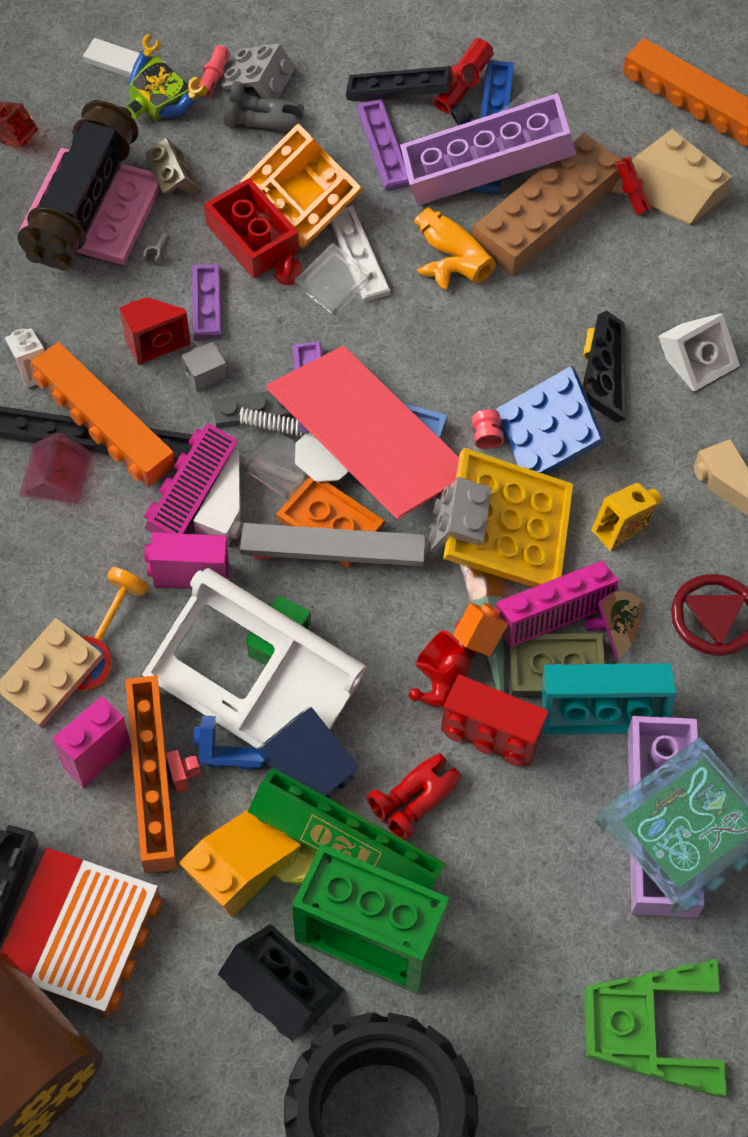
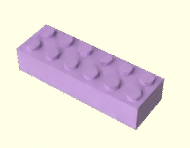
(487, 149)
(649, 746)

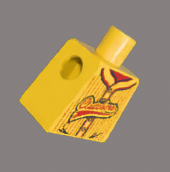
(625, 514)

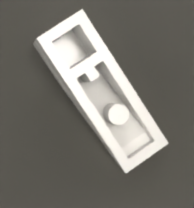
(222, 507)

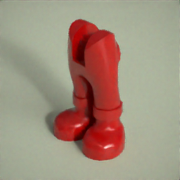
(420, 778)

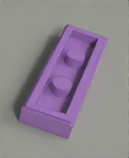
(206, 301)

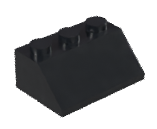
(279, 982)

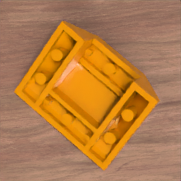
(304, 183)

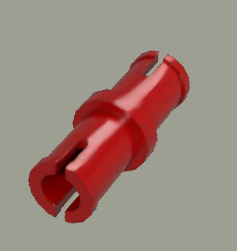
(633, 185)

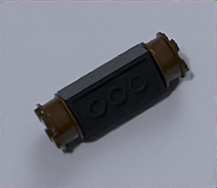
(80, 186)

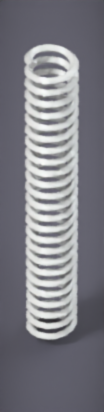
(272, 424)

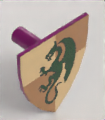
(621, 618)

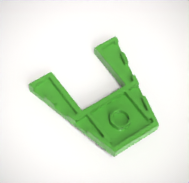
(623, 1026)

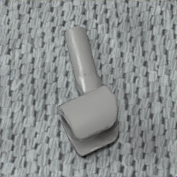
(156, 250)

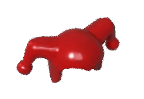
(441, 662)

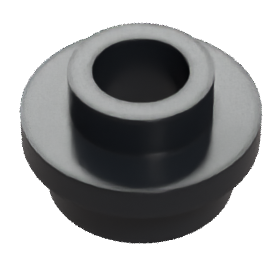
(461, 113)

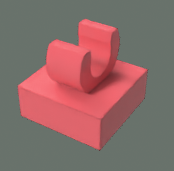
(182, 769)

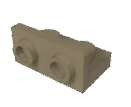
(172, 168)

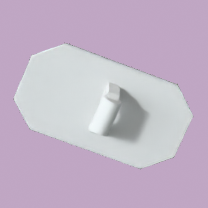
(317, 460)

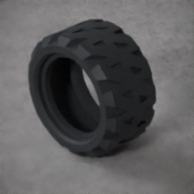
(381, 1041)

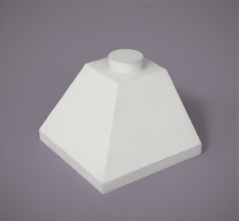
(700, 350)

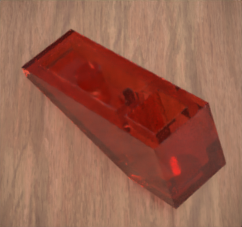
(15, 124)

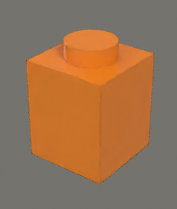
(480, 628)

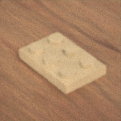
(49, 672)

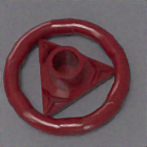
(713, 612)

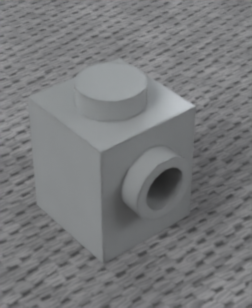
(205, 365)

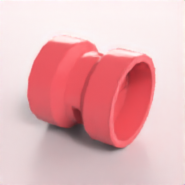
(487, 429)

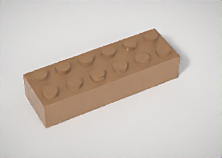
(547, 205)

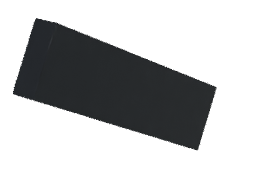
(399, 83)

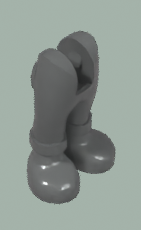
(261, 112)

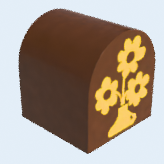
(41, 1057)

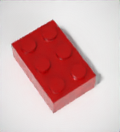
(251, 227)
(493, 721)

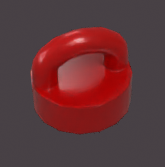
(287, 270)

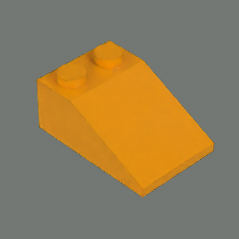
(238, 860)

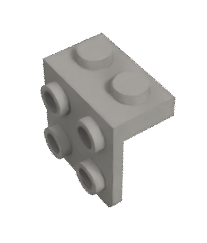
(262, 67)
(459, 514)

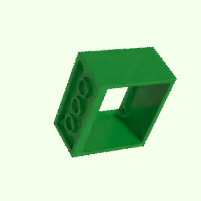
(369, 918)

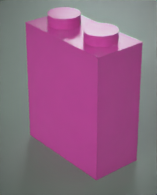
(178, 557)
(92, 741)

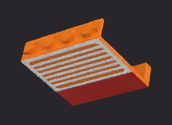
(81, 930)

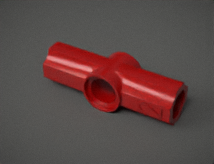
(468, 66)

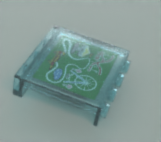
(684, 824)

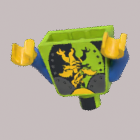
(158, 89)

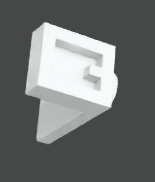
(25, 348)

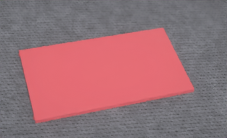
(368, 430)

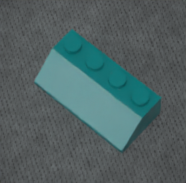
(604, 696)

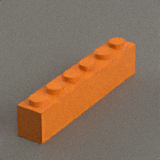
(689, 89)
(103, 415)
(151, 775)

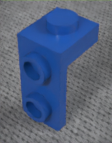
(219, 756)

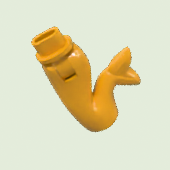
(450, 238)

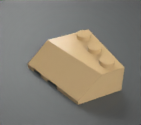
(679, 178)

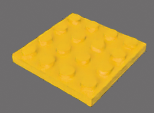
(523, 522)

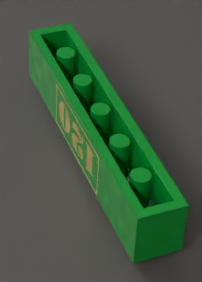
(319, 820)

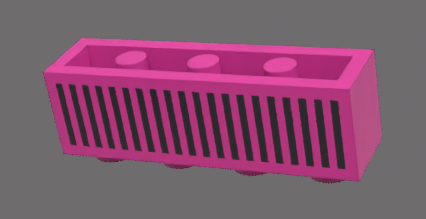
(191, 482)
(556, 603)

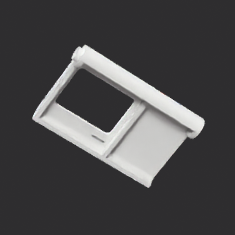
(298, 676)

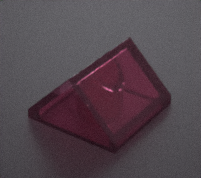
(56, 470)

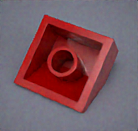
(154, 328)

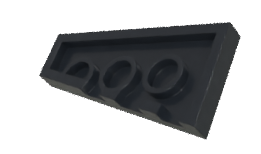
(605, 368)

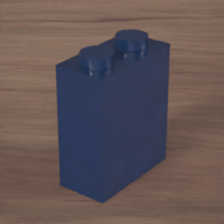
(309, 754)

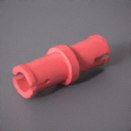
(214, 68)

